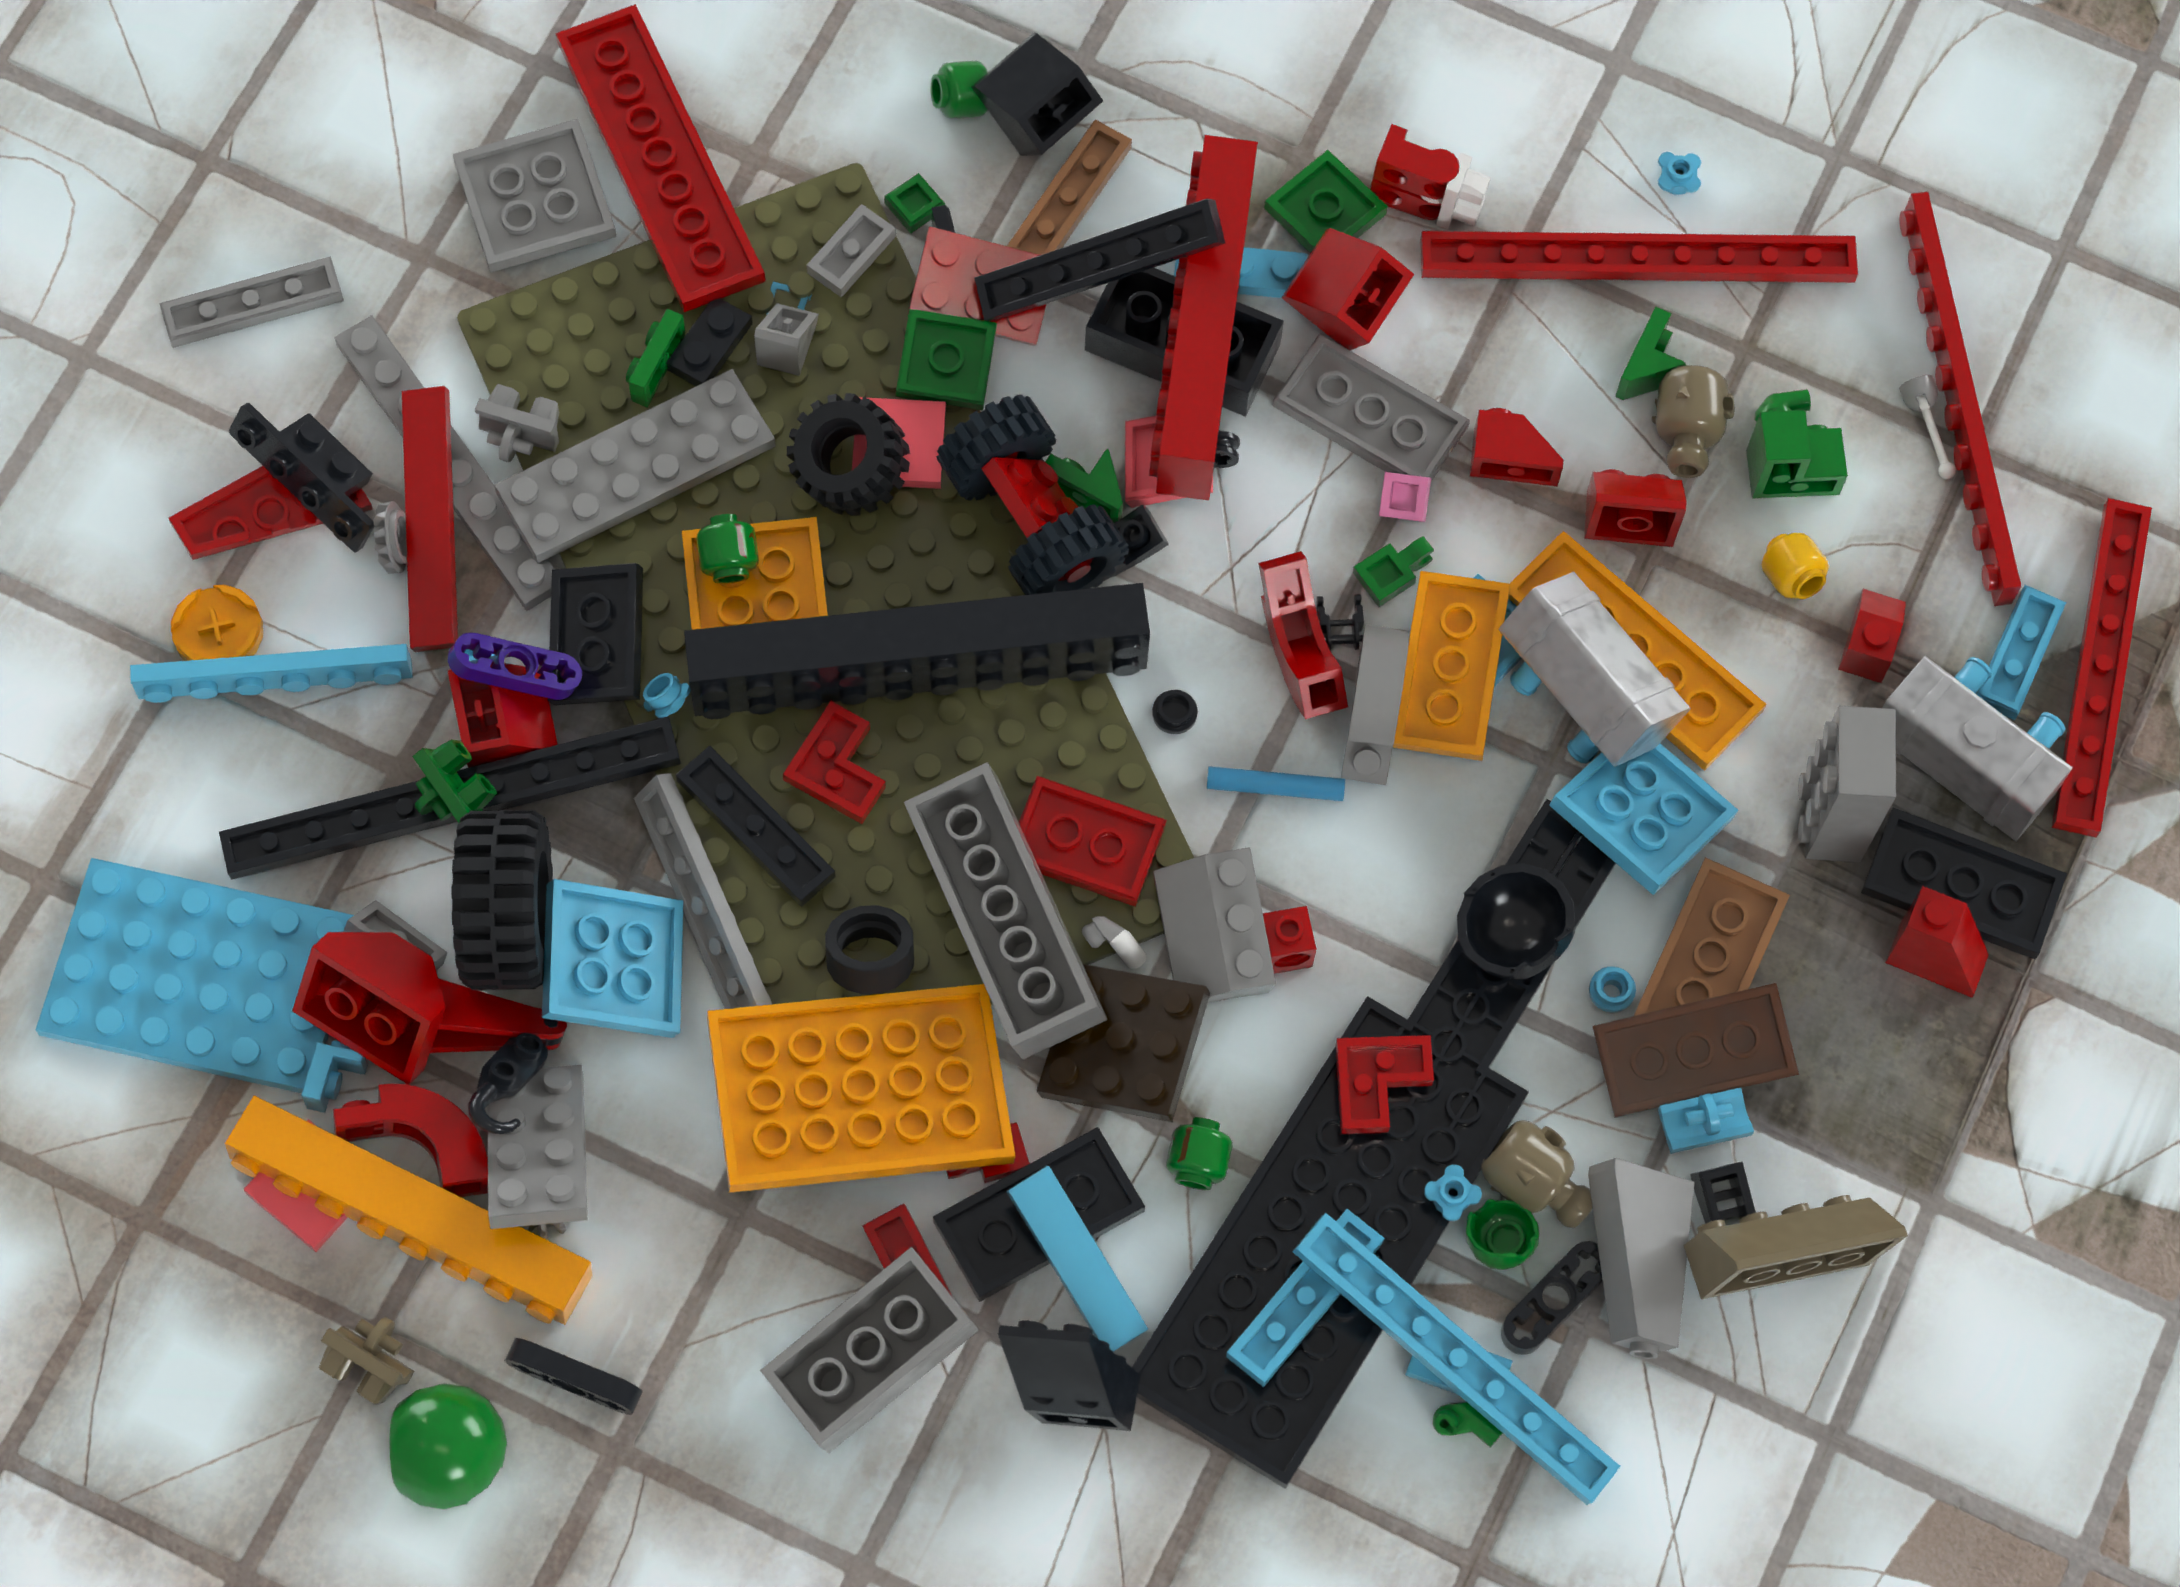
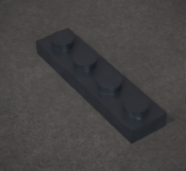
(755, 826)

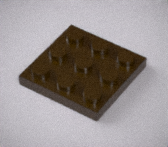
(1137, 1055)

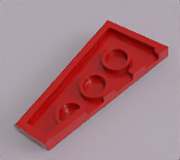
(244, 514)

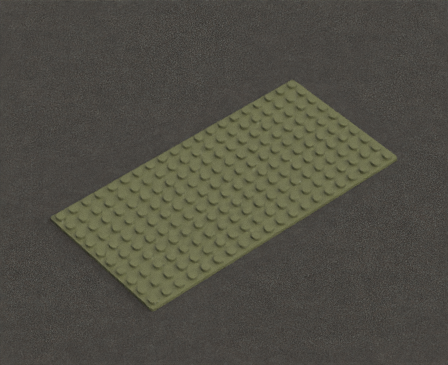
(925, 547)

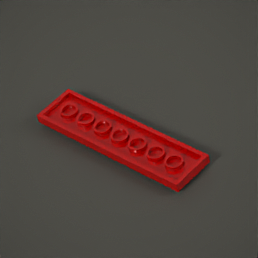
(660, 158)

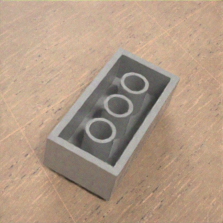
(1848, 784)
(869, 1350)

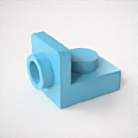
(323, 1076)

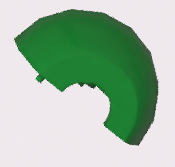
(445, 1445)

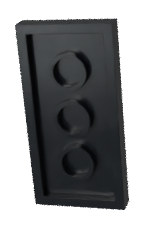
(2005, 892)
(994, 1241)

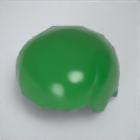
(1502, 1234)

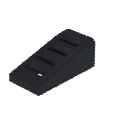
(1739, 1190)

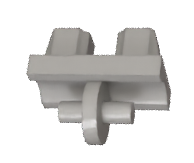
(517, 429)

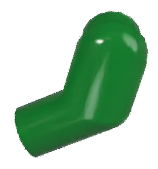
(1793, 399)

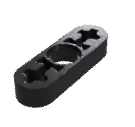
(1523, 1313)
(573, 1376)

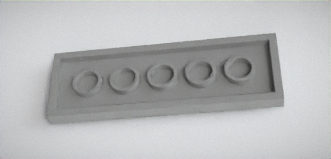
(634, 466)

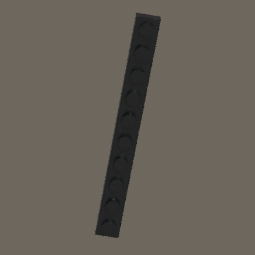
(392, 810)

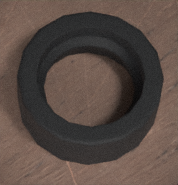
(871, 976)

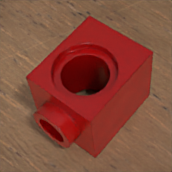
(1290, 939)

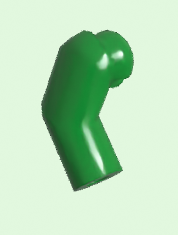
(1463, 1418)

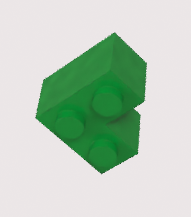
(1794, 458)

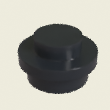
(1174, 711)

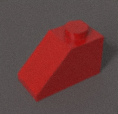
(1512, 450)
(1873, 636)

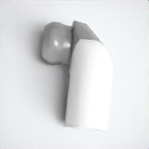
(1119, 939)

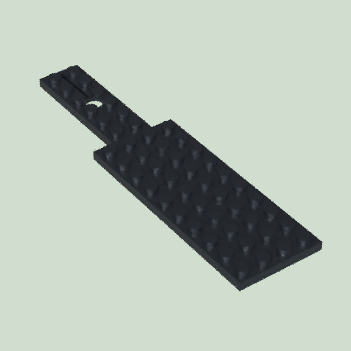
(1373, 1176)

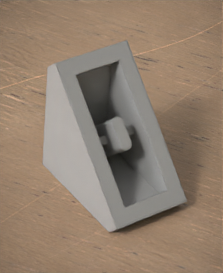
(784, 338)

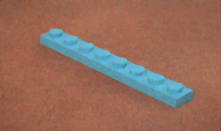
(1456, 1359)

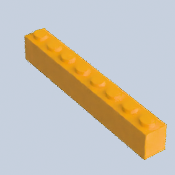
(408, 1211)

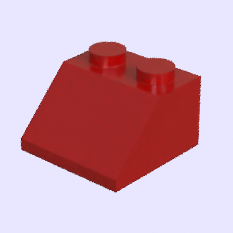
(1634, 508)

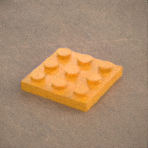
(781, 587)

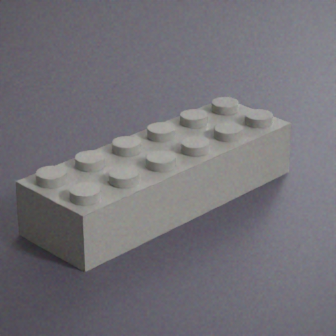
(1005, 911)

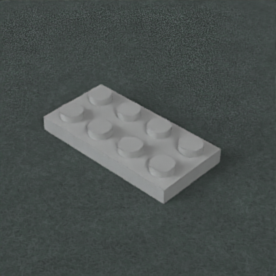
(541, 1165)

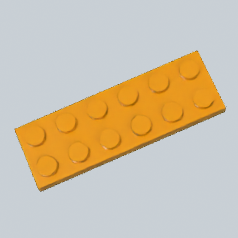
(1717, 699)

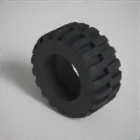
(500, 898)

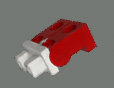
(1428, 181)

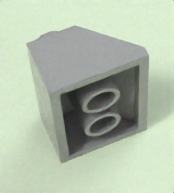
(1215, 924)

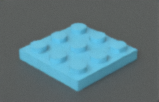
(1644, 813)
(612, 959)

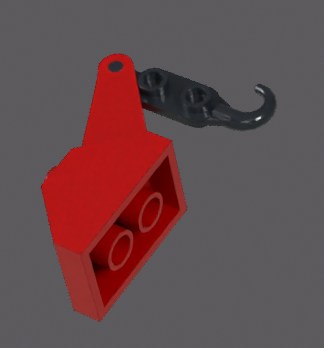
(396, 1011)

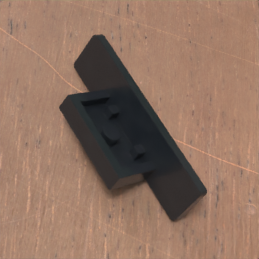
(311, 468)

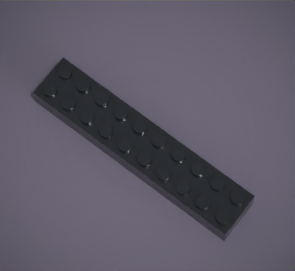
(917, 650)

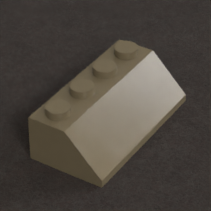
(1790, 1245)

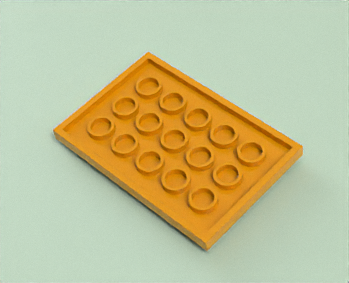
(859, 1087)

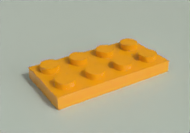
(1451, 665)

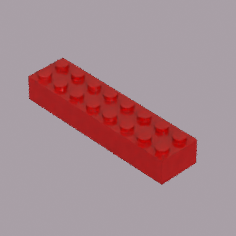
(1202, 326)

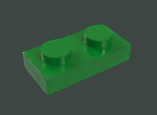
(647, 372)

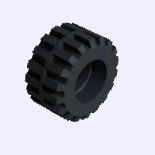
(822, 433)

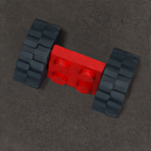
(1003, 456)

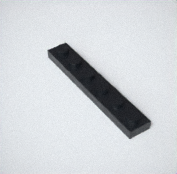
(1100, 260)

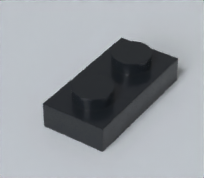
(709, 342)

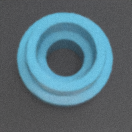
(1618, 978)

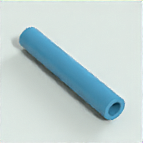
(1275, 783)

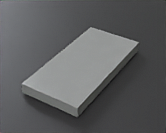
(1370, 411)

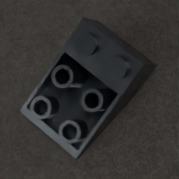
(1070, 1376)

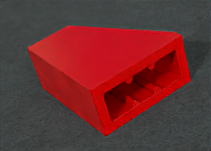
(1940, 943)

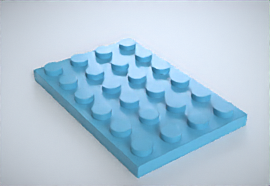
(187, 975)

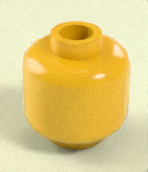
(1795, 565)

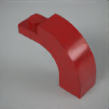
(1297, 637)
(428, 1121)

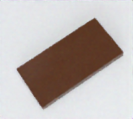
(1695, 1050)

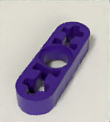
(532, 657)

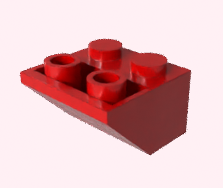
(1347, 288)
(499, 720)

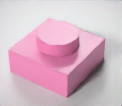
(1405, 496)

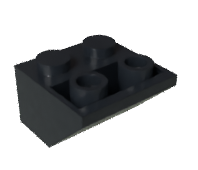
(1036, 95)

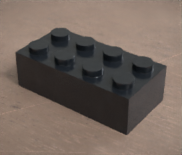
(1133, 332)

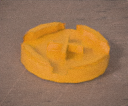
(216, 624)

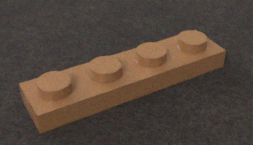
(1072, 190)

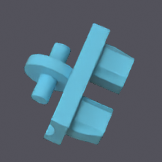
(1705, 1120)

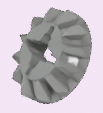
(390, 537)

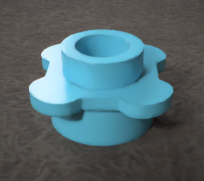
(1677, 183)
(665, 695)
(1451, 1206)

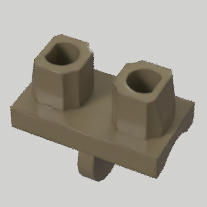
(348, 1348)

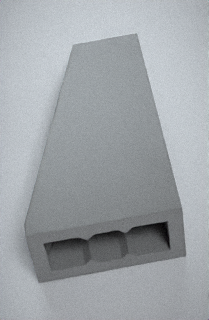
(1640, 1235)

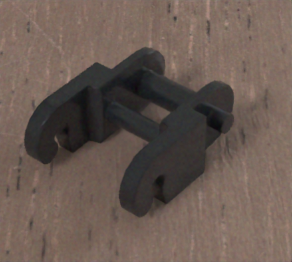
(1356, 623)

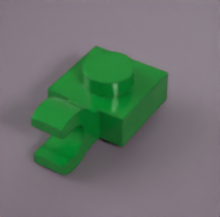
(1390, 572)

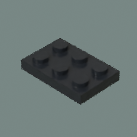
(599, 625)

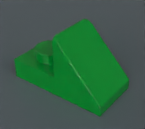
(1649, 360)
(1087, 489)

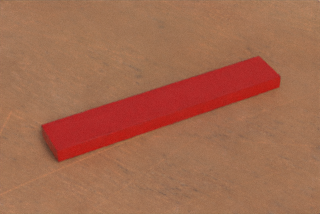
(429, 519)

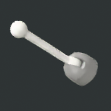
(1921, 395)

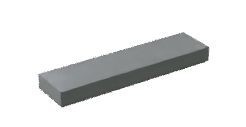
(251, 302)

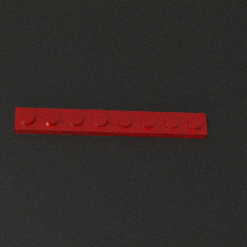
(2102, 667)

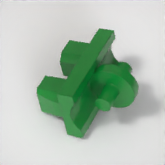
(444, 789)

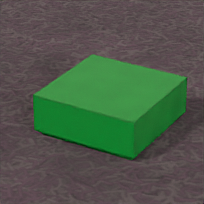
(913, 202)

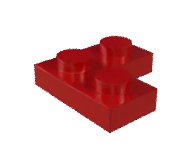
(825, 769)
(1372, 1065)

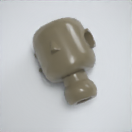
(1692, 416)
(1536, 1173)

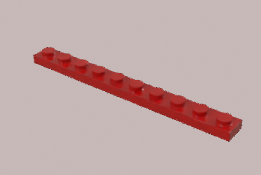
(1638, 256)
(1962, 408)

